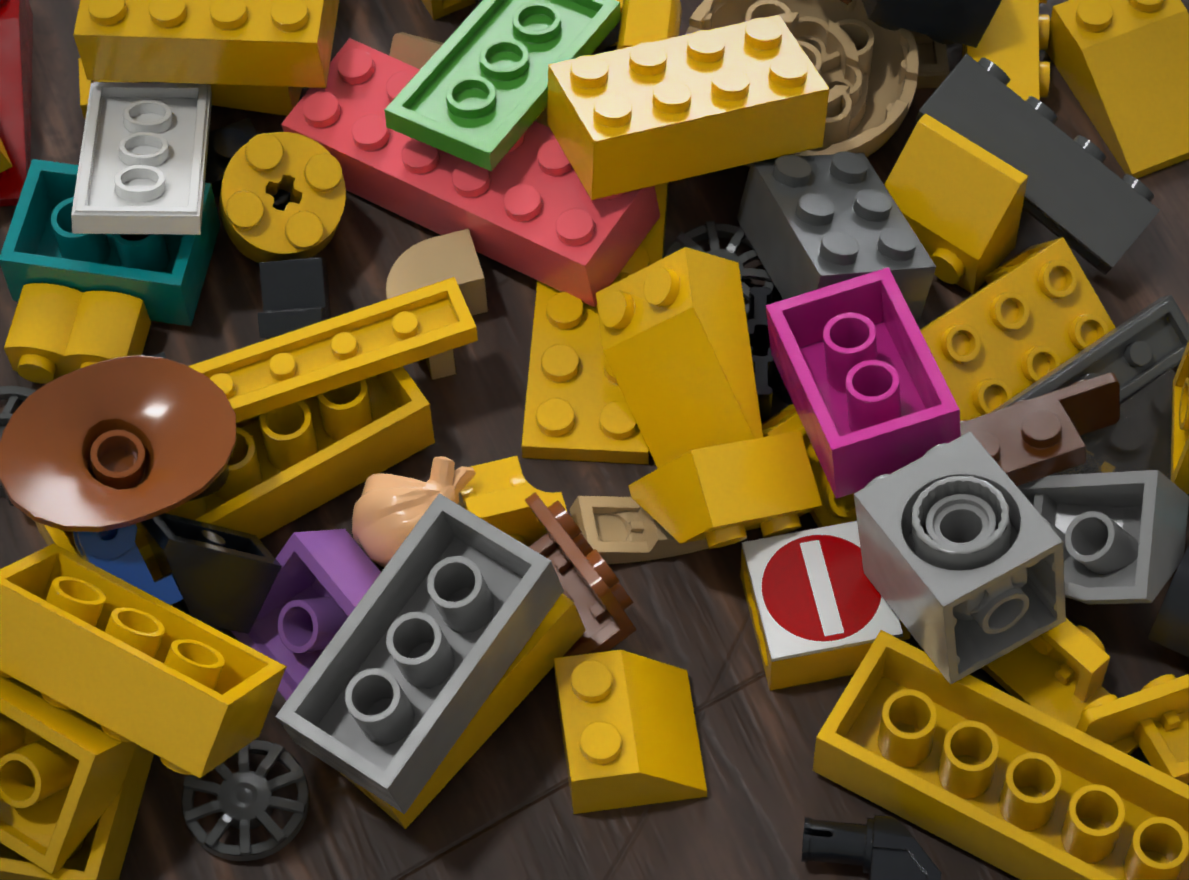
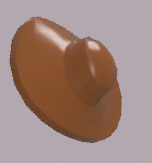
(116, 444)

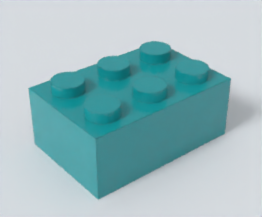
(157, 268)

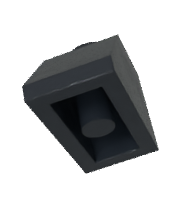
(216, 568)

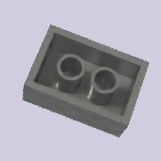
(829, 223)

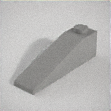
(1116, 530)

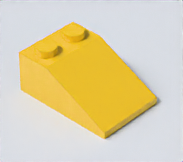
(1128, 75)
(682, 353)

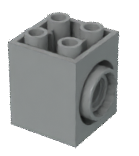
(961, 556)

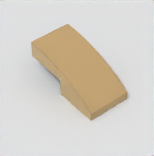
(625, 530)

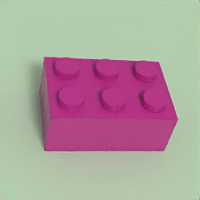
(861, 378)

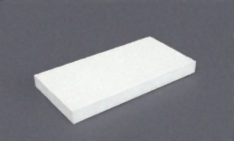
(143, 159)

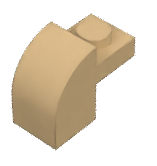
(436, 261)

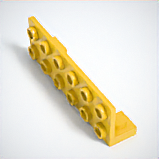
(992, 345)

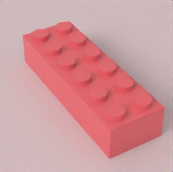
(520, 214)

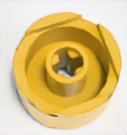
(274, 164)

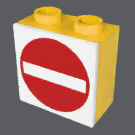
(813, 604)

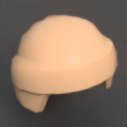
(396, 503)

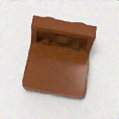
(584, 579)

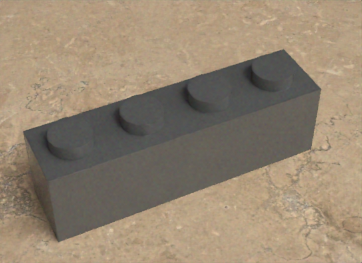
(1066, 180)

